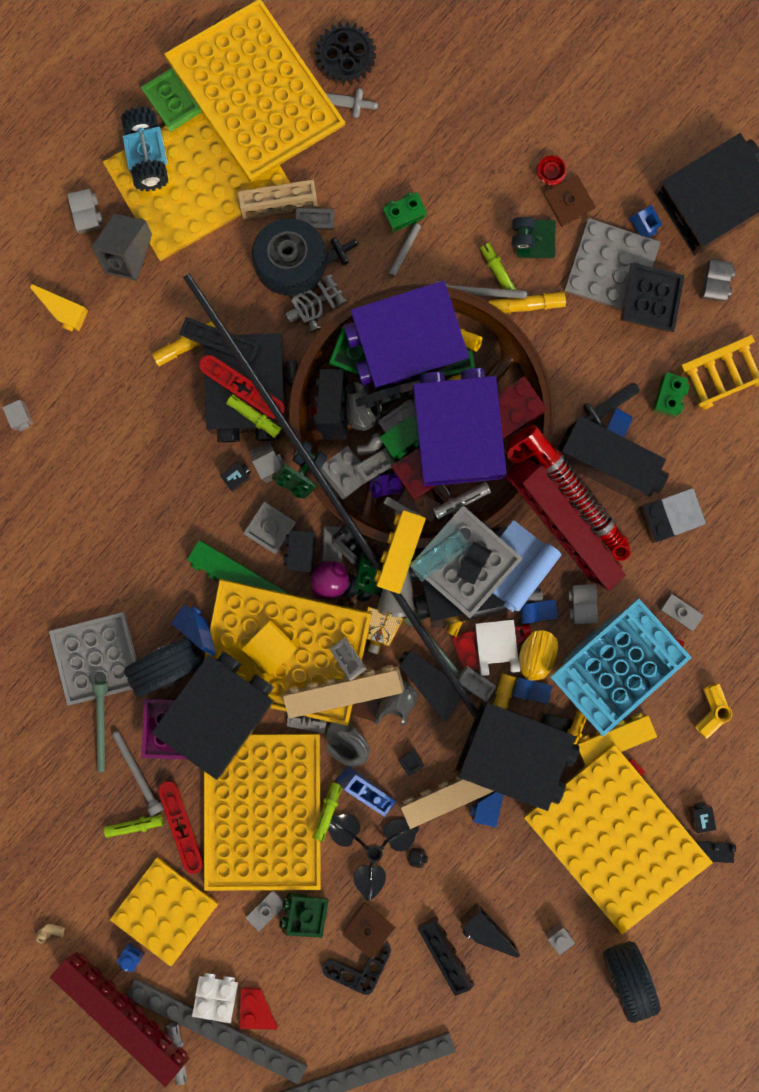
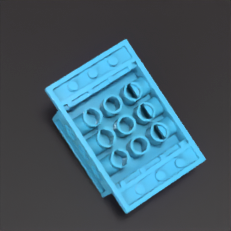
(619, 666)

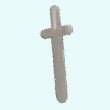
(352, 102)

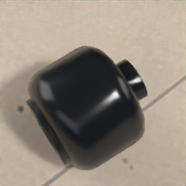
(417, 857)

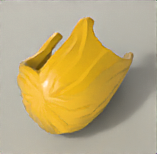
(538, 655)

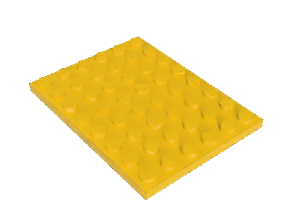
(254, 90)
(199, 187)
(308, 623)
(265, 817)
(619, 839)

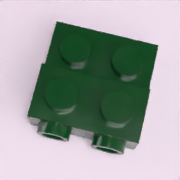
(303, 915)

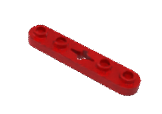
(227, 376)
(187, 844)

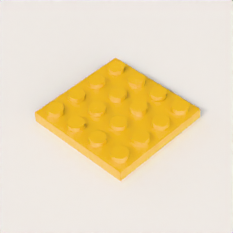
(164, 911)

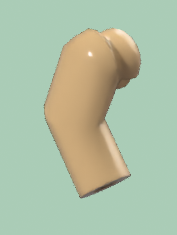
(49, 930)

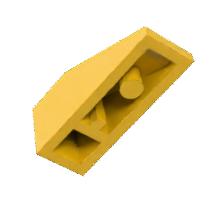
(65, 311)

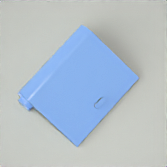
(532, 569)

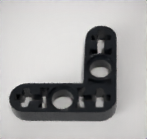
(359, 976)

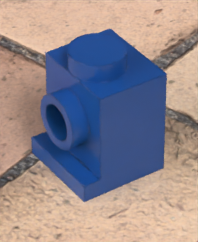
(646, 221)
(130, 958)

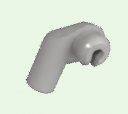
(373, 446)

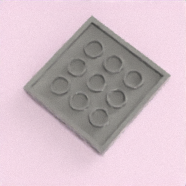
(605, 260)
(499, 565)
(93, 653)

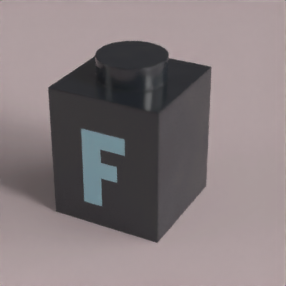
(236, 476)
(702, 817)

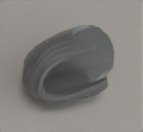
(360, 417)
(397, 704)
(347, 745)

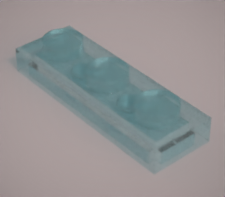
(439, 555)

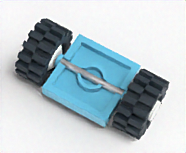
(144, 149)

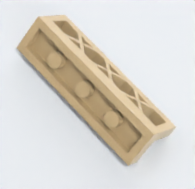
(277, 198)

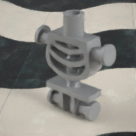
(298, 312)

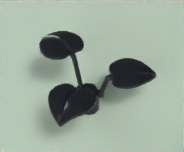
(371, 879)

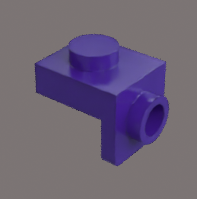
(385, 485)

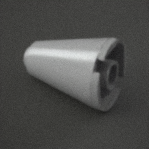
(389, 604)

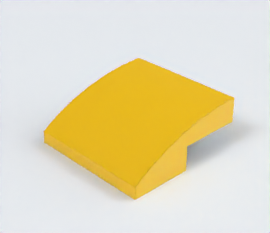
(269, 648)

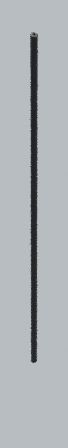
(326, 487)

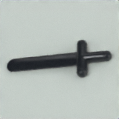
(339, 251)
(595, 414)

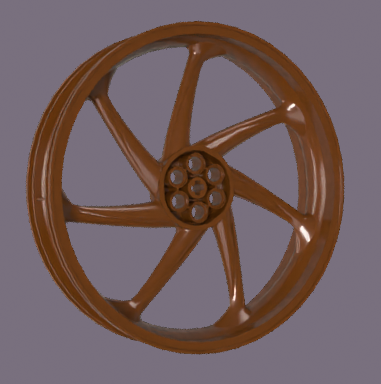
(514, 348)

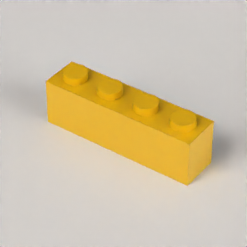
(400, 551)
(623, 735)

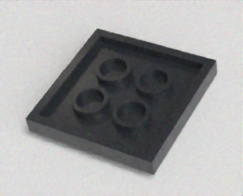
(652, 297)

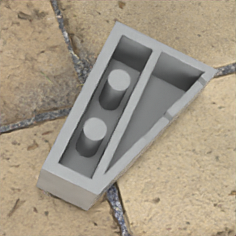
(266, 460)

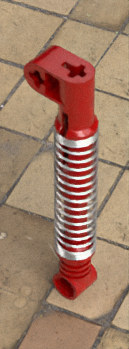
(570, 485)

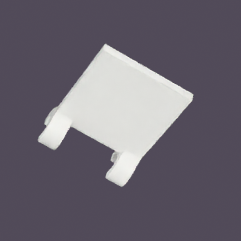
(497, 644)

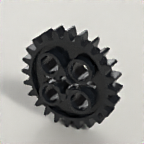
(335, 66)

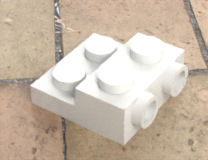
(215, 998)

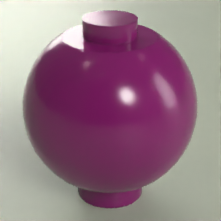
(329, 580)

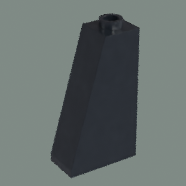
(431, 683)

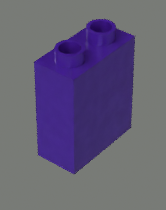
(407, 337)
(458, 428)

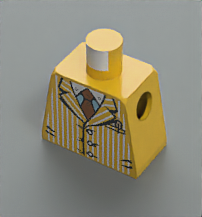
(381, 629)

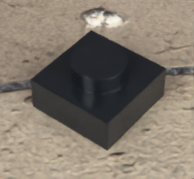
(411, 762)

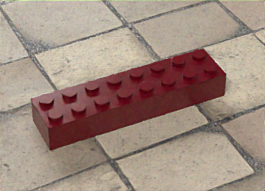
(517, 407)
(565, 524)
(120, 1018)

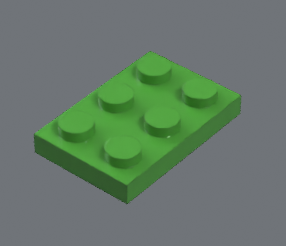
(171, 99)

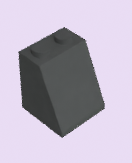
(123, 246)

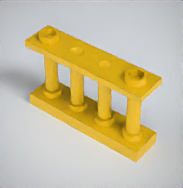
(708, 361)

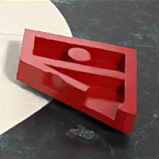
(255, 1011)

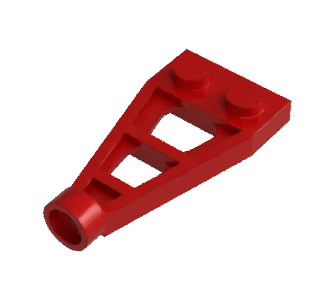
(466, 647)

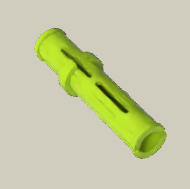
(497, 268)
(257, 418)
(329, 806)
(141, 824)

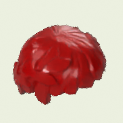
(551, 170)

